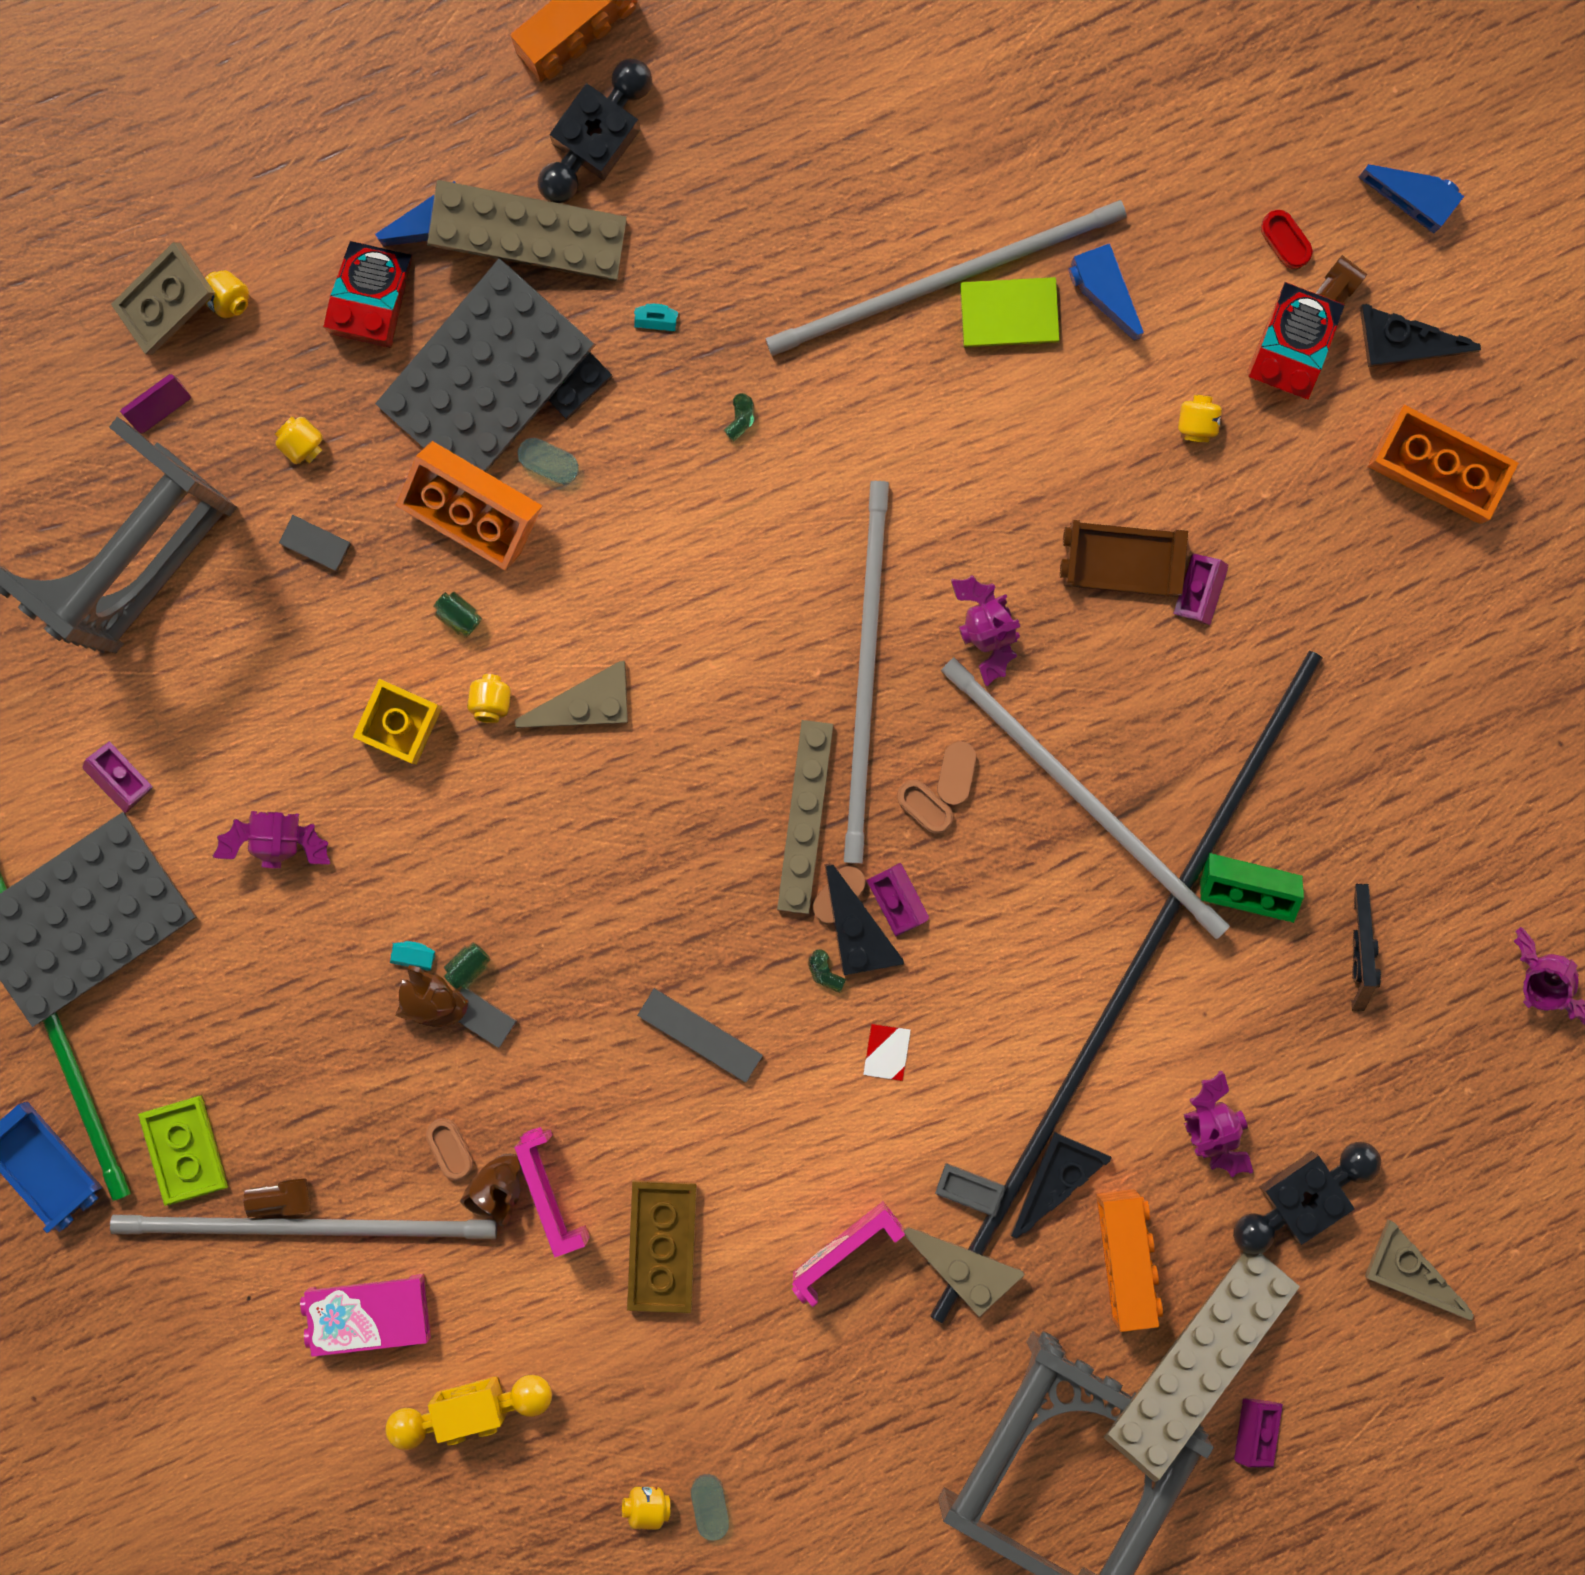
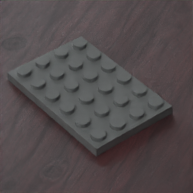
(486, 369)
(84, 918)

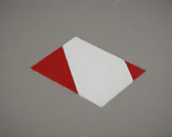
(887, 1052)

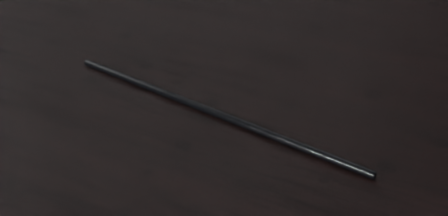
(1137, 968)

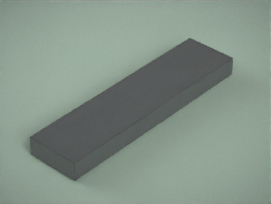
(700, 1035)

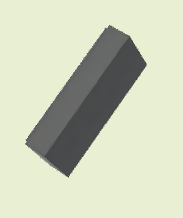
(315, 543)
(486, 1019)
(970, 1189)

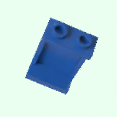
(44, 1168)

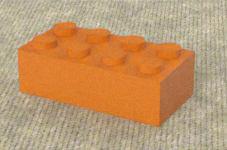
(564, 30)
(1443, 464)
(468, 505)
(1128, 1261)

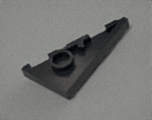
(1399, 340)
(858, 936)
(1364, 951)
(1061, 1170)

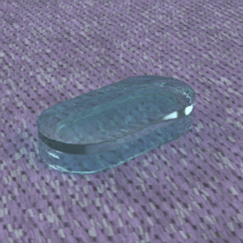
(548, 461)
(710, 1507)

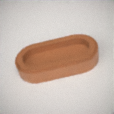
(956, 773)
(924, 806)
(822, 903)
(449, 1149)

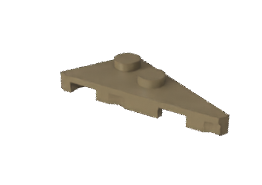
(593, 701)
(1403, 1268)
(973, 1276)

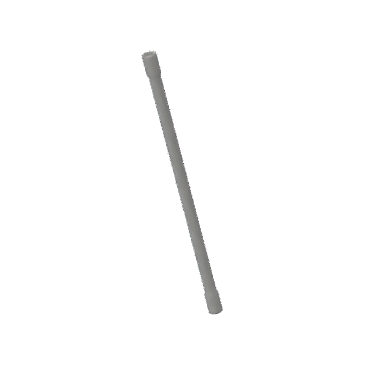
(1097, 219)
(877, 508)
(1203, 913)
(271, 1226)

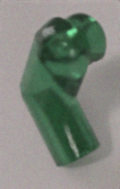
(744, 416)
(821, 973)

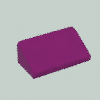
(156, 403)
(1201, 588)
(116, 776)
(898, 899)
(1258, 1433)

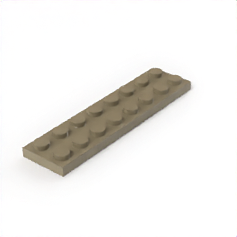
(1201, 1364)

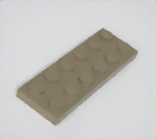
(526, 230)

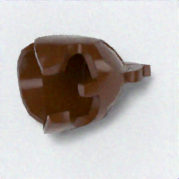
(429, 1000)
(495, 1189)

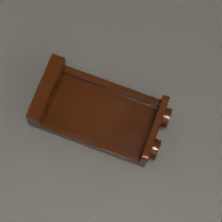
(1124, 559)

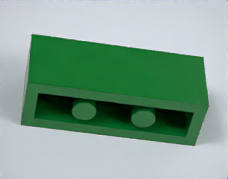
(1251, 887)

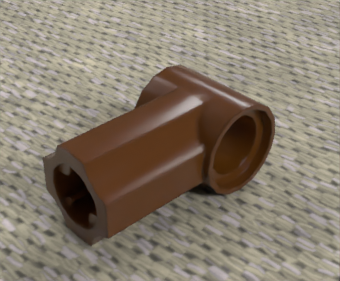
(1341, 280)
(287, 1198)

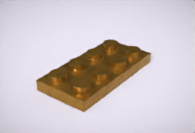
(661, 1246)

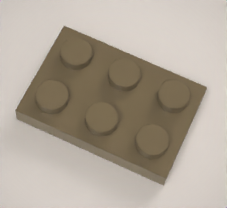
(163, 298)

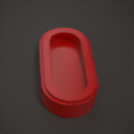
(1286, 239)

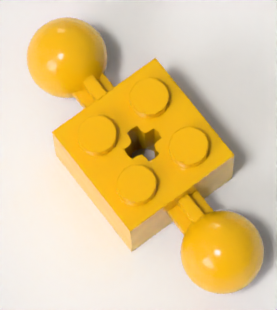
(468, 1410)

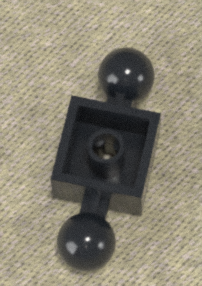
(591, 110)
(1285, 1191)

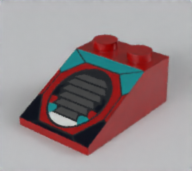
(368, 294)
(1296, 340)

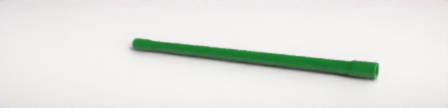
(111, 1171)

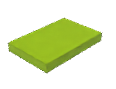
(1009, 312)
(183, 1150)

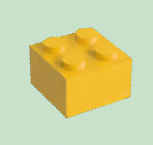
(397, 722)

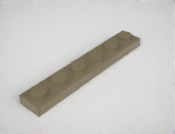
(805, 816)

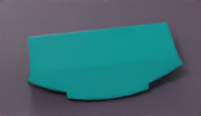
(655, 317)
(412, 954)

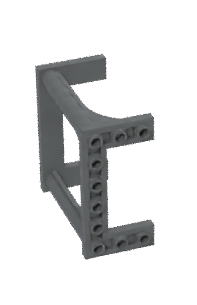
(76, 604)
(1045, 1371)

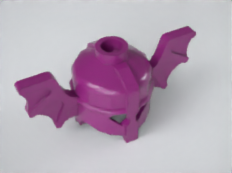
(987, 626)
(272, 839)
(1541, 983)
(1217, 1128)

